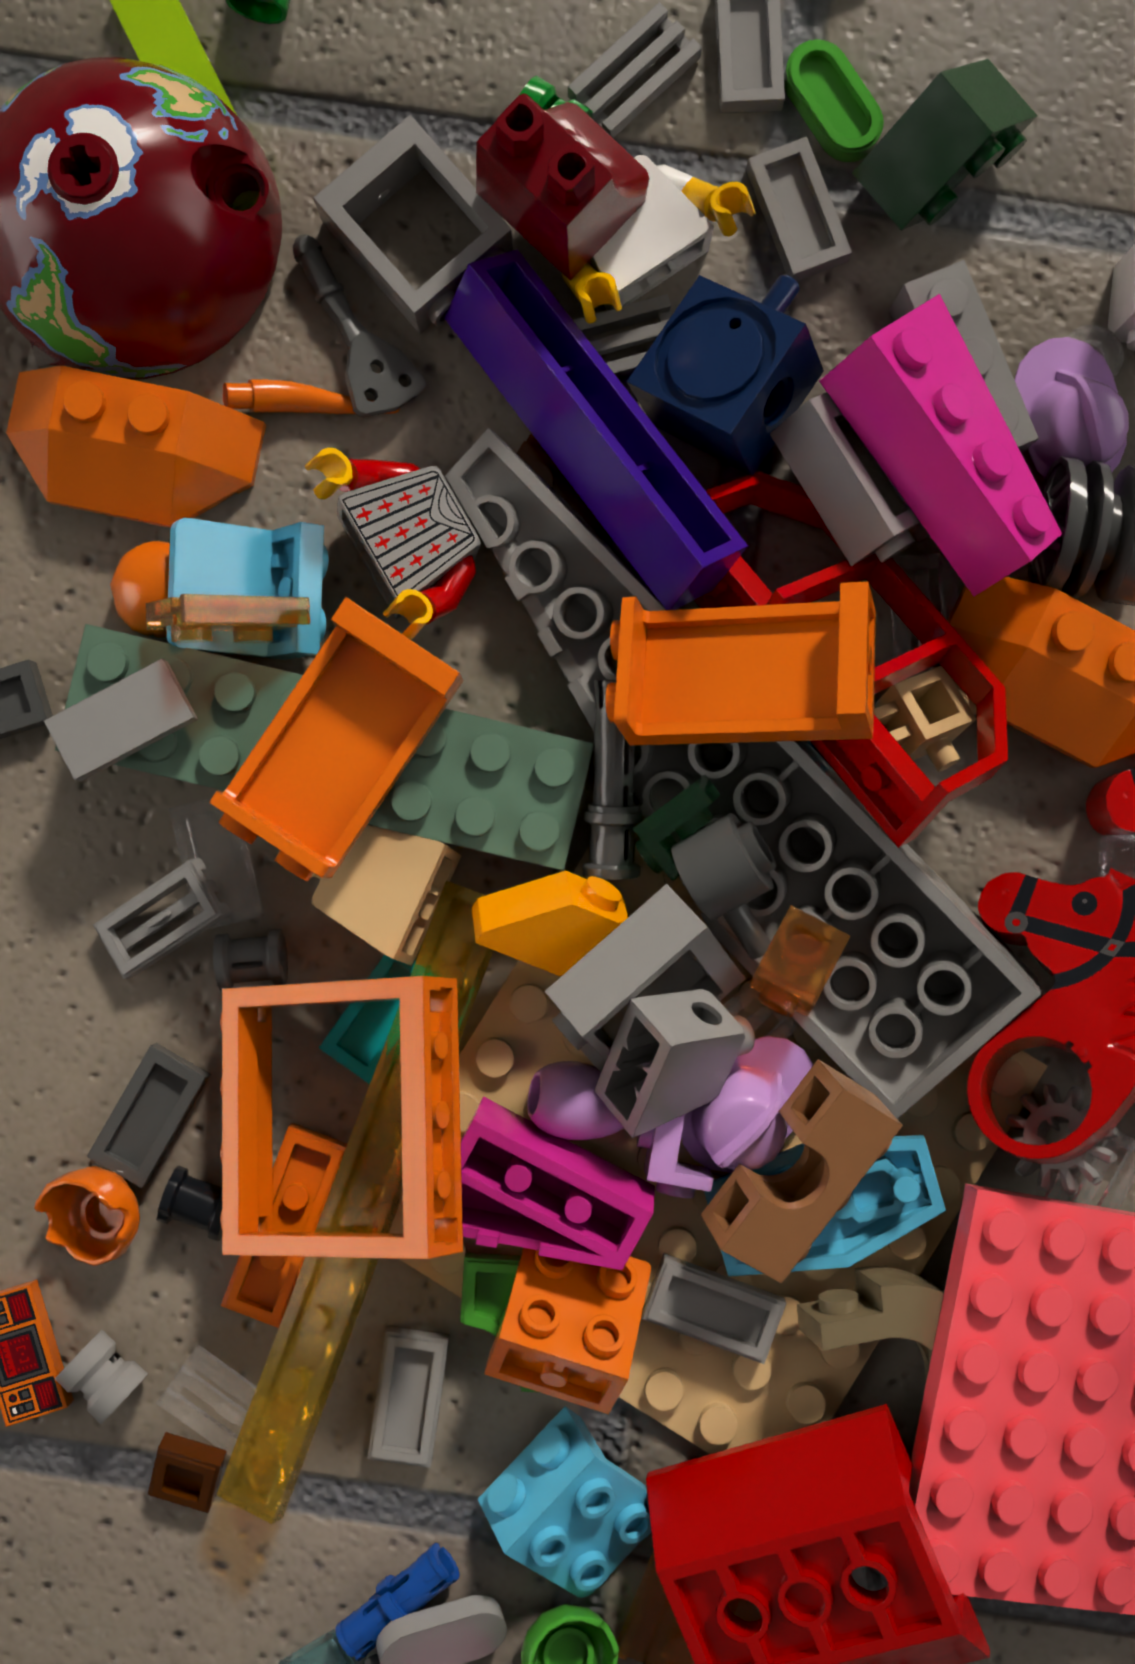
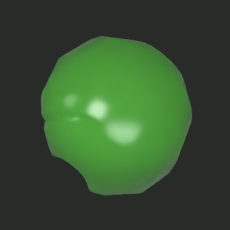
(569, 1637)

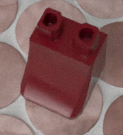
(558, 180)

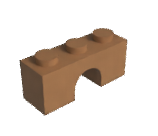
(779, 1216)

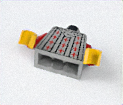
(405, 531)

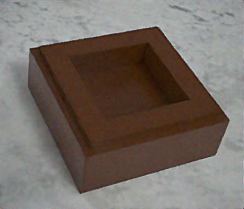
(186, 1472)

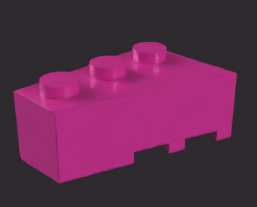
(547, 1193)

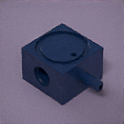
(728, 371)

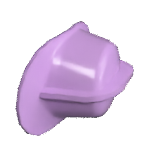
(1072, 404)
(745, 1117)

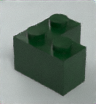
(951, 130)

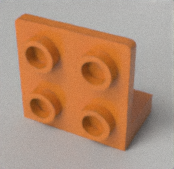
(570, 1329)

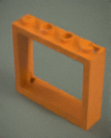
(427, 1119)

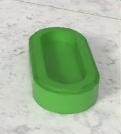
(833, 100)

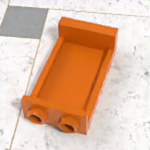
(745, 672)
(337, 744)

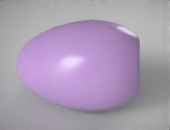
(566, 1105)

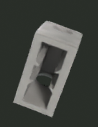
(670, 1057)

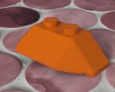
(130, 445)
(1060, 664)

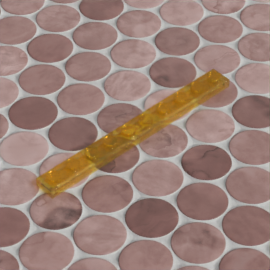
(334, 1288)

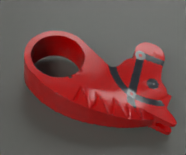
(1088, 946)

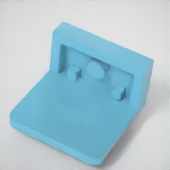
(252, 562)
(567, 1508)

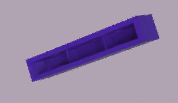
(593, 430)

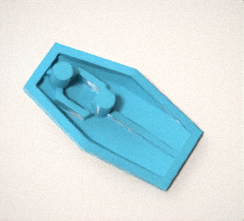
(885, 1205)

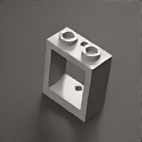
(378, 177)
(841, 486)
(648, 954)

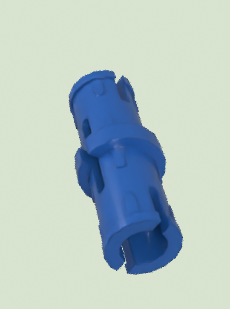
(396, 1598)

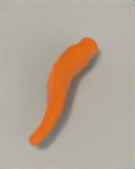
(285, 396)

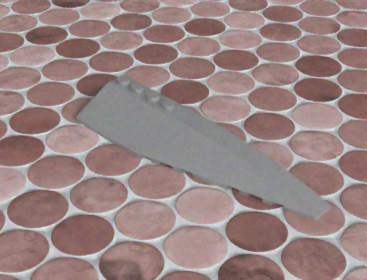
(920, 968)

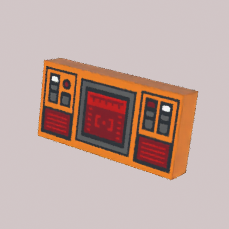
(28, 1357)

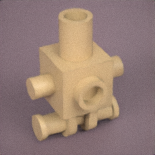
(927, 716)

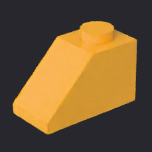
(549, 919)

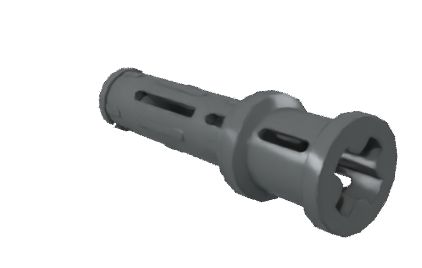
(612, 811)

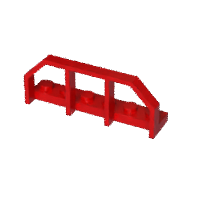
(876, 768)

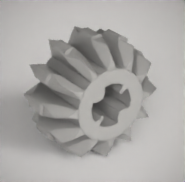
(1035, 1132)

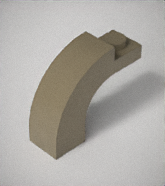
(884, 1307)

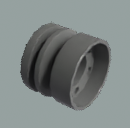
(1096, 531)

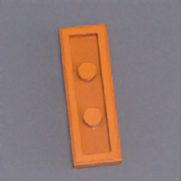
(300, 1190)

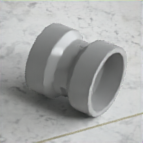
(101, 1376)

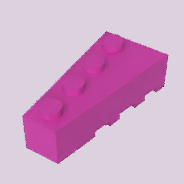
(944, 444)

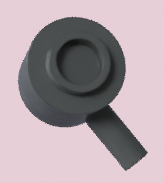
(724, 871)

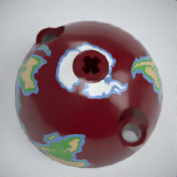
(139, 261)

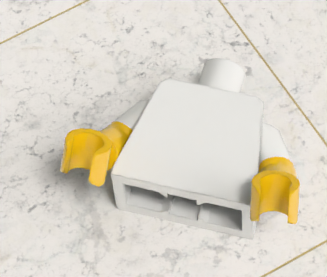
(658, 238)

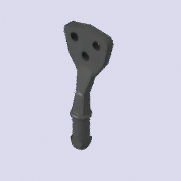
(363, 346)

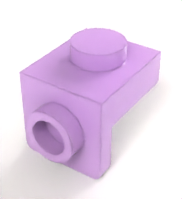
(661, 1162)

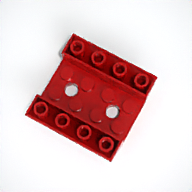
(786, 1531)

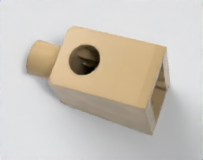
(388, 889)

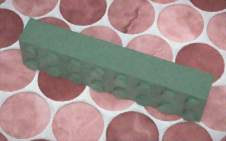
(465, 786)

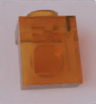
(798, 963)

